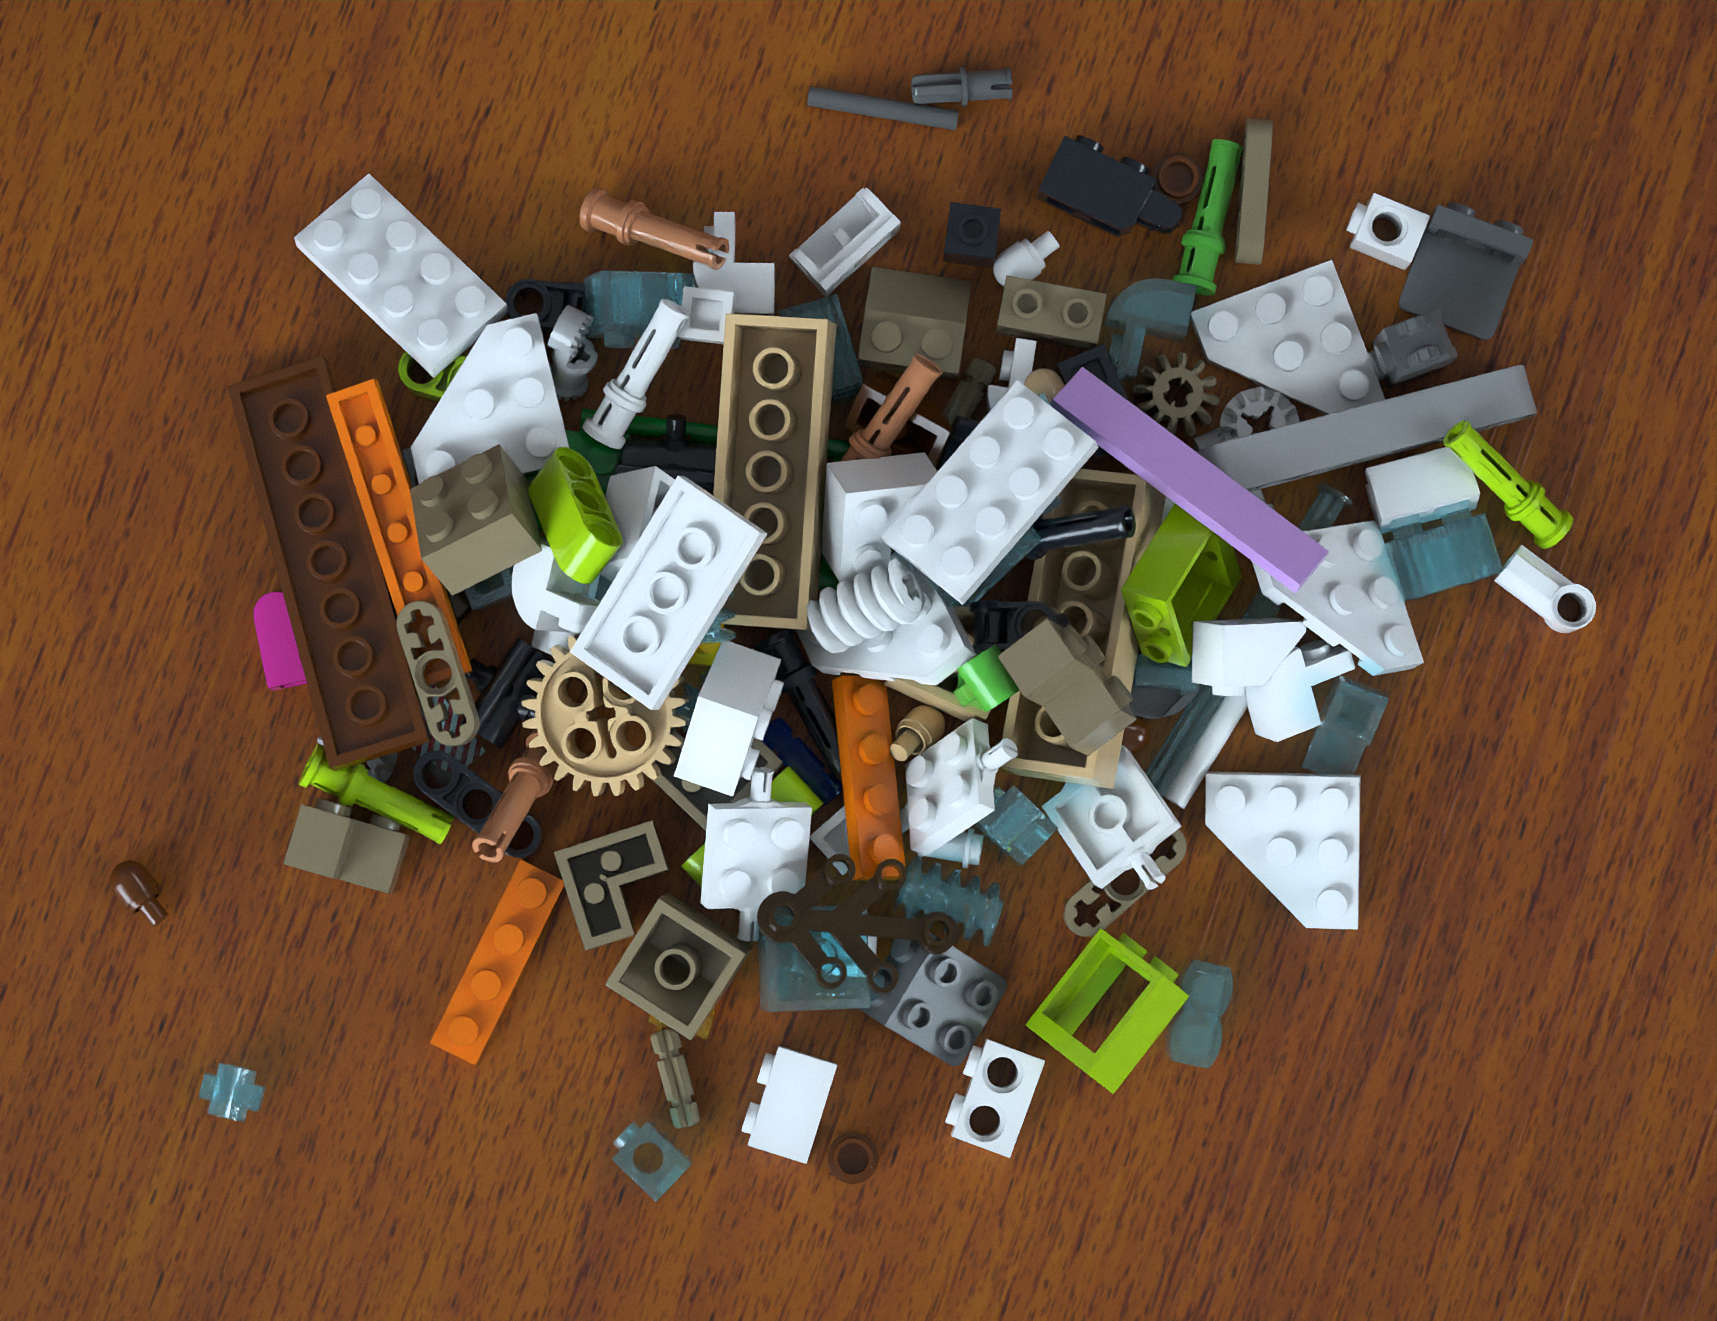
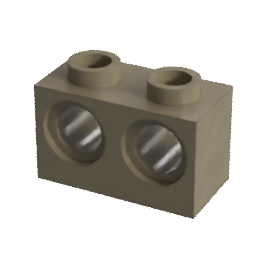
(1050, 313)

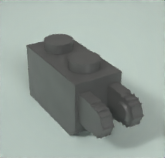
(1412, 349)

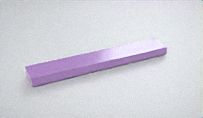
(1189, 480)

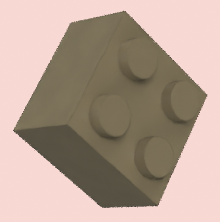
(475, 520)

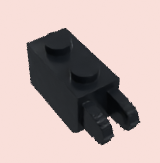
(1106, 191)

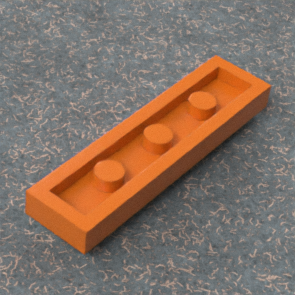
(868, 775)
(498, 962)

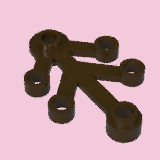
(848, 924)

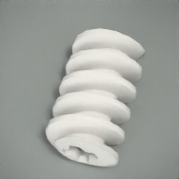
(866, 607)

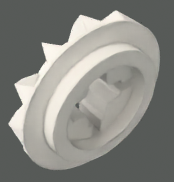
(1253, 404)

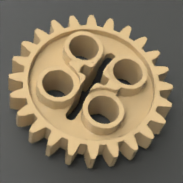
(560, 717)

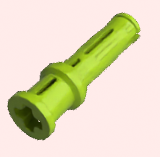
(1523, 499)
(355, 786)

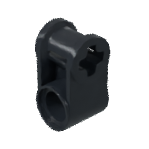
(554, 296)
(1008, 622)

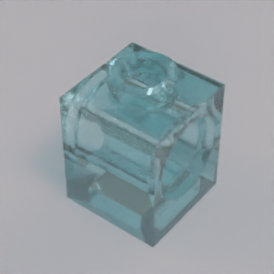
(652, 1182)

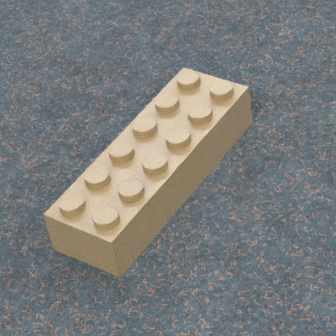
(776, 458)
(1086, 588)

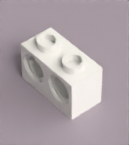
(1009, 1101)

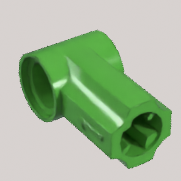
(984, 681)

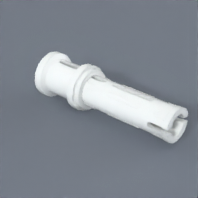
(626, 394)

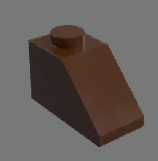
(923, 432)

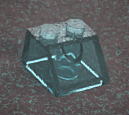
(790, 983)

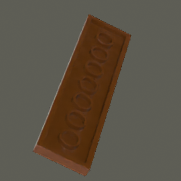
(327, 566)

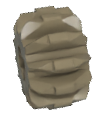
(1183, 378)

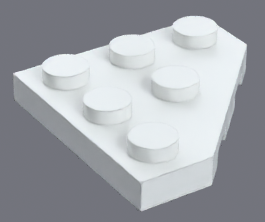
(1293, 340)
(496, 398)
(1353, 599)
(918, 651)
(1295, 837)

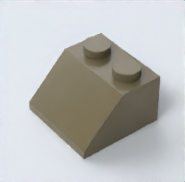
(912, 317)
(678, 965)

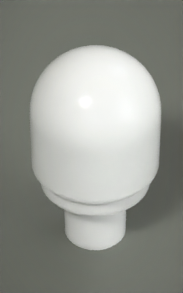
(1024, 258)

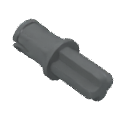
(961, 86)

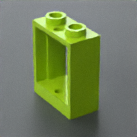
(1178, 581)
(1083, 988)

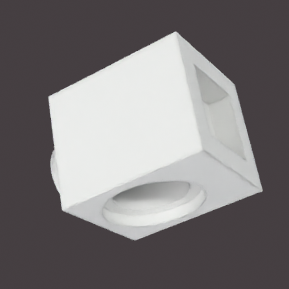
(1409, 226)

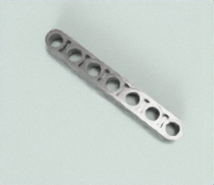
(1373, 429)

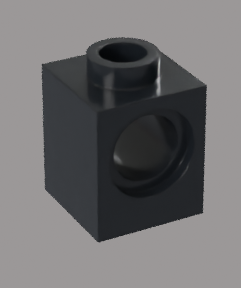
(972, 235)

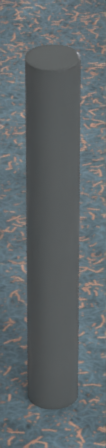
(882, 108)

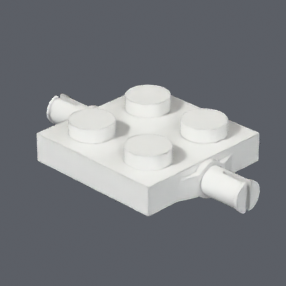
(952, 785)
(1114, 826)
(754, 851)

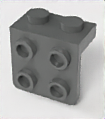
(1464, 270)
(937, 1000)

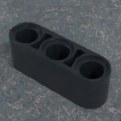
(461, 786)

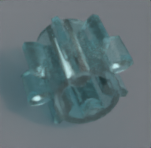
(232, 1092)

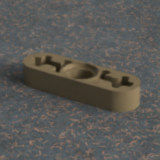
(1253, 191)
(438, 632)
(1104, 914)

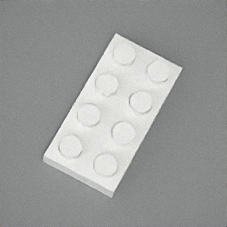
(401, 275)
(990, 492)
(668, 592)

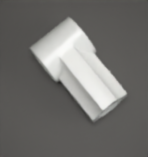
(1541, 588)

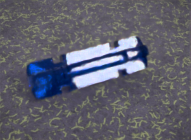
(802, 760)

